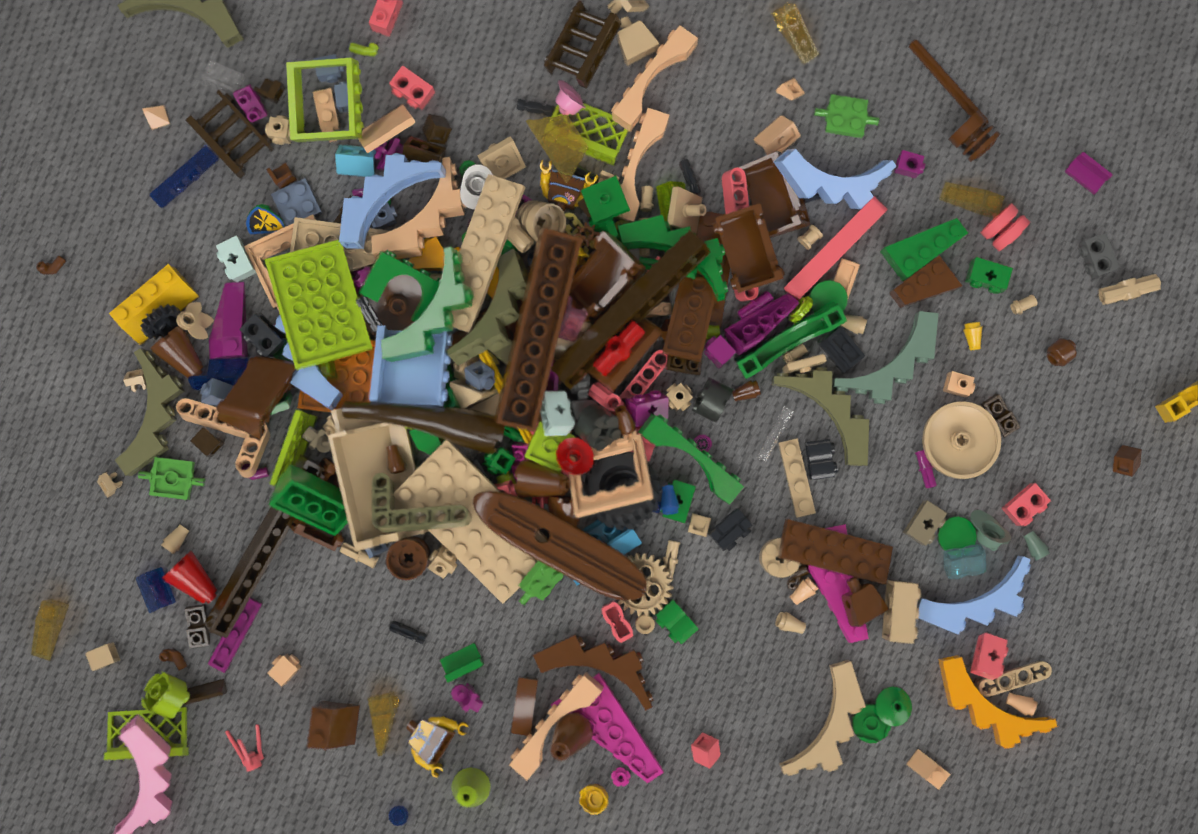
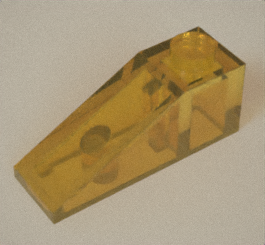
(795, 32)
(972, 199)
(48, 627)
(383, 712)

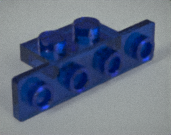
(183, 177)
(221, 369)

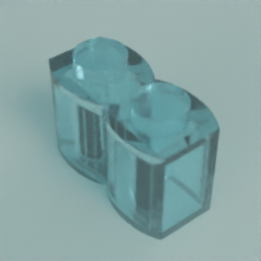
(964, 561)

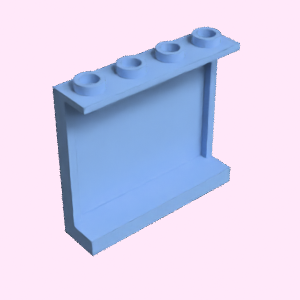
(414, 379)

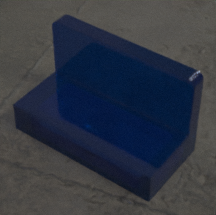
(155, 590)

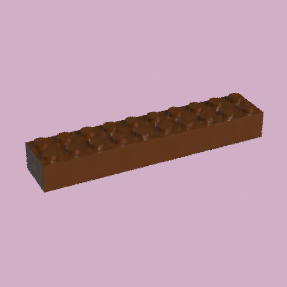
(537, 329)

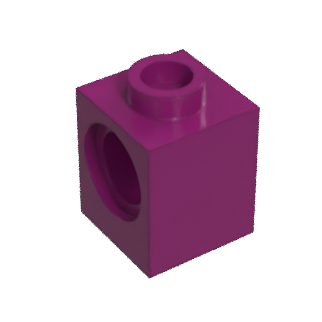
(903, 169)

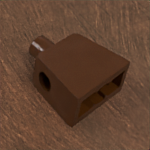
(862, 603)

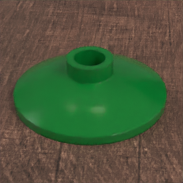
(886, 709)

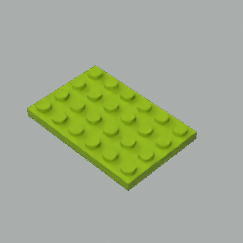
(318, 304)

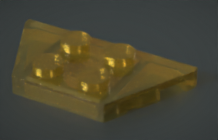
(560, 142)

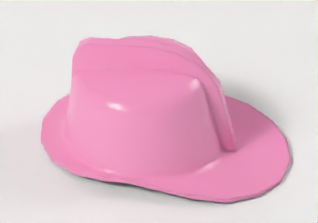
(568, 99)

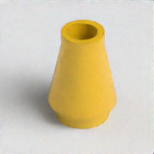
(973, 335)

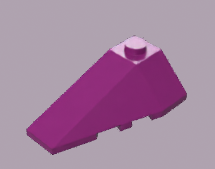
(753, 328)
(225, 337)

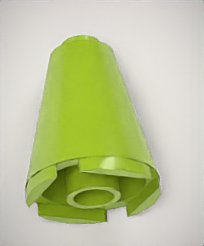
(470, 787)

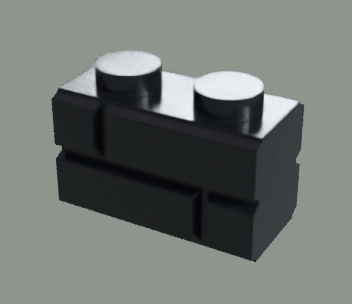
(730, 529)

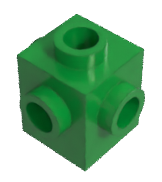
(498, 462)

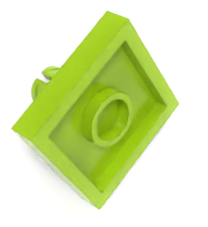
(543, 448)

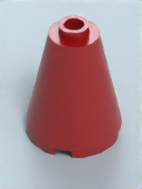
(191, 579)

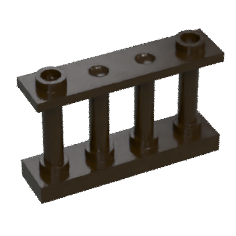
(594, 56)
(225, 151)

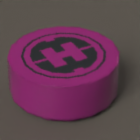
(703, 442)

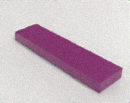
(229, 646)

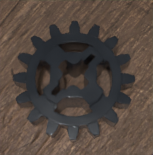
(160, 321)

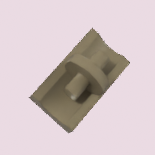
(317, 439)

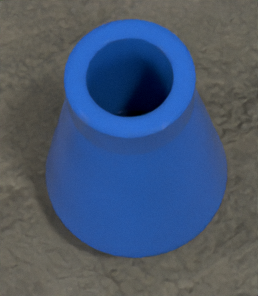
(669, 501)

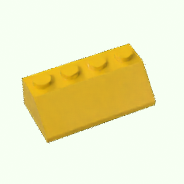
(162, 289)

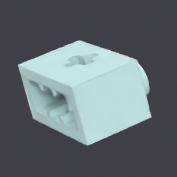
(230, 249)
(556, 414)

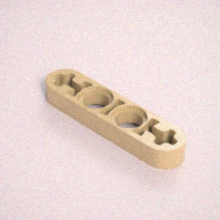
(1014, 680)

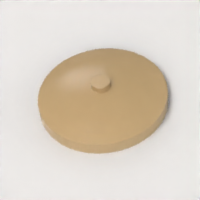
(961, 440)

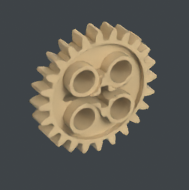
(659, 578)

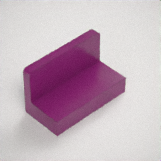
(1088, 172)

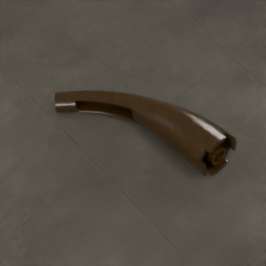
(457, 425)

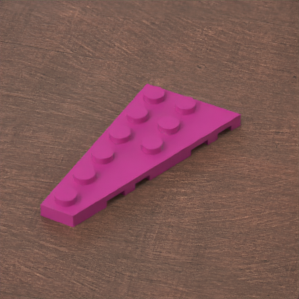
(618, 734)

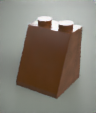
(333, 725)

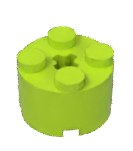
(165, 695)

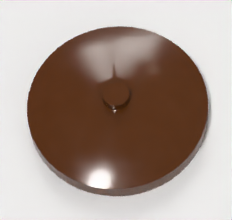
(396, 303)

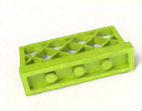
(595, 148)
(293, 444)
(124, 752)

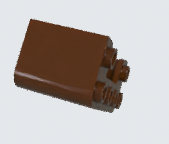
(604, 277)

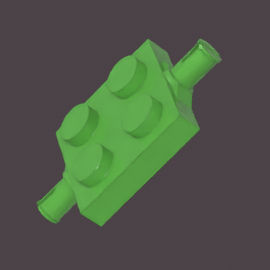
(846, 116)
(171, 478)
(539, 582)

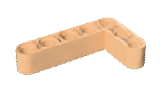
(212, 421)

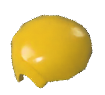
(596, 803)

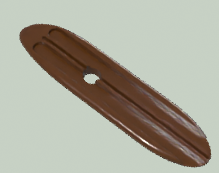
(567, 549)

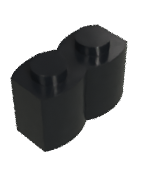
(820, 459)

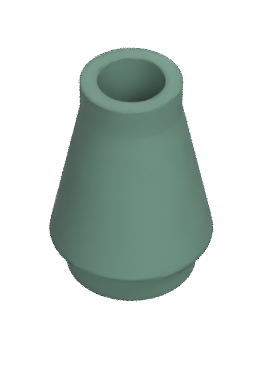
(1036, 546)

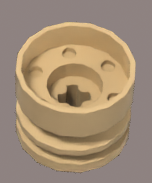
(538, 215)

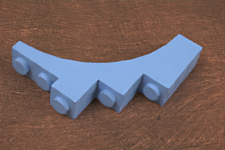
(808, 180)
(377, 191)
(311, 379)
(980, 609)

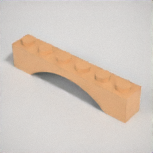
(677, 49)
(652, 130)
(531, 755)

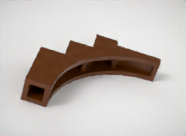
(623, 667)

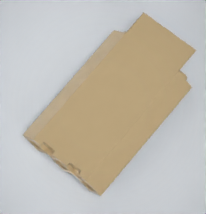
(360, 455)

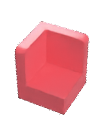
(706, 750)

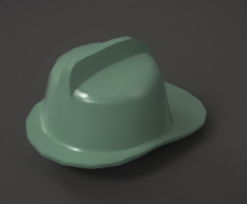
(989, 531)

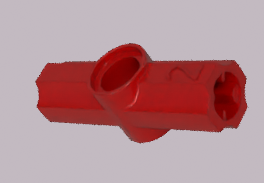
(618, 348)

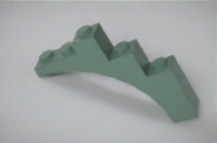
(918, 346)

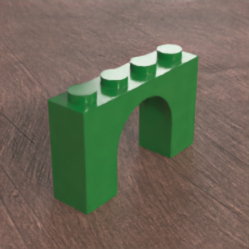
(387, 268)

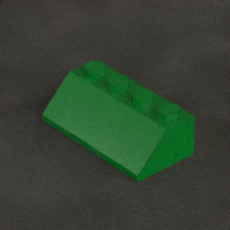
(310, 500)

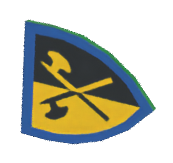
(262, 220)

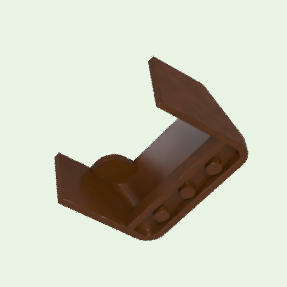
(623, 368)

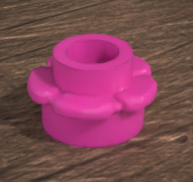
(615, 776)

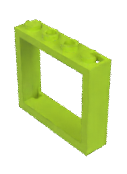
(295, 100)

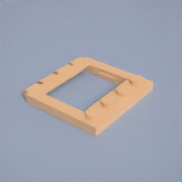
(265, 248)
(621, 495)

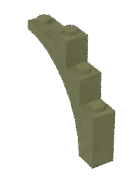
(211, 12)
(503, 310)
(158, 416)
(853, 431)

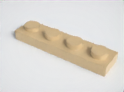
(796, 478)

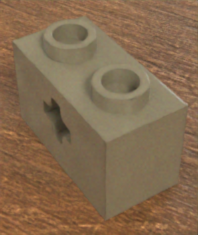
(925, 512)

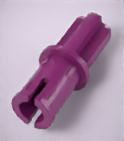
(755, 305)
(926, 469)

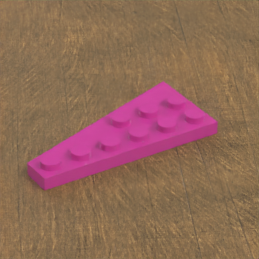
(833, 586)

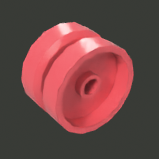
(1005, 227)

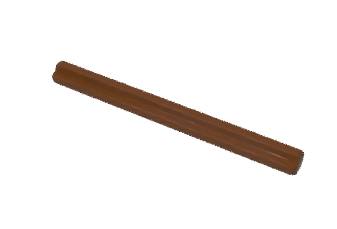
(946, 81)

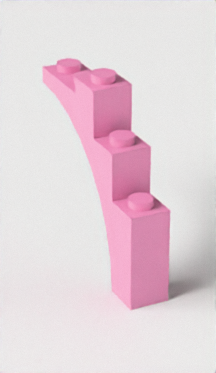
(149, 753)

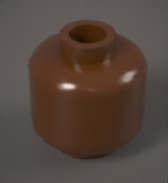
(1061, 352)

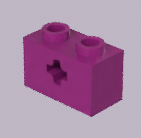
(644, 405)

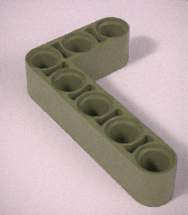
(412, 515)

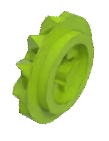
(801, 310)

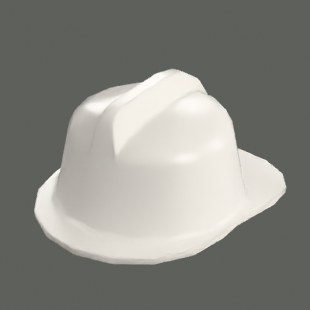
(472, 185)

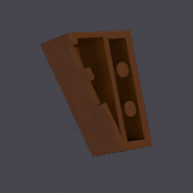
(926, 283)

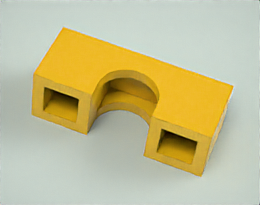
(1179, 404)

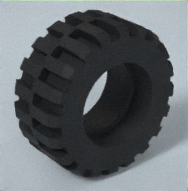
(612, 470)

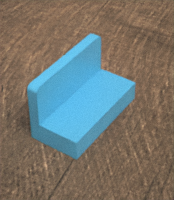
(355, 161)

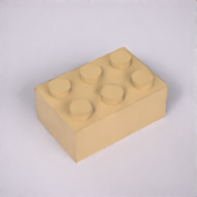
(903, 611)

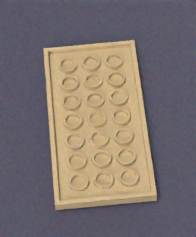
(451, 480)

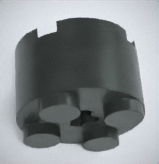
(712, 399)
(597, 426)

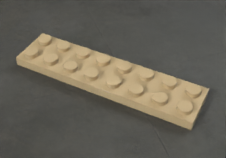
(485, 242)

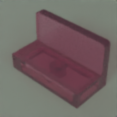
(572, 322)

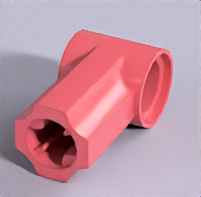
(604, 397)

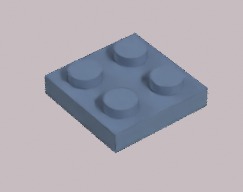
(296, 201)

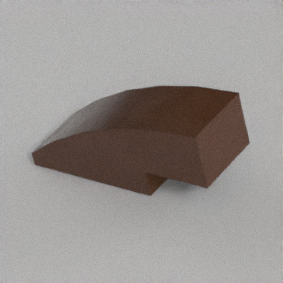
(524, 705)

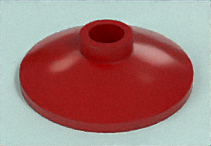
(580, 451)

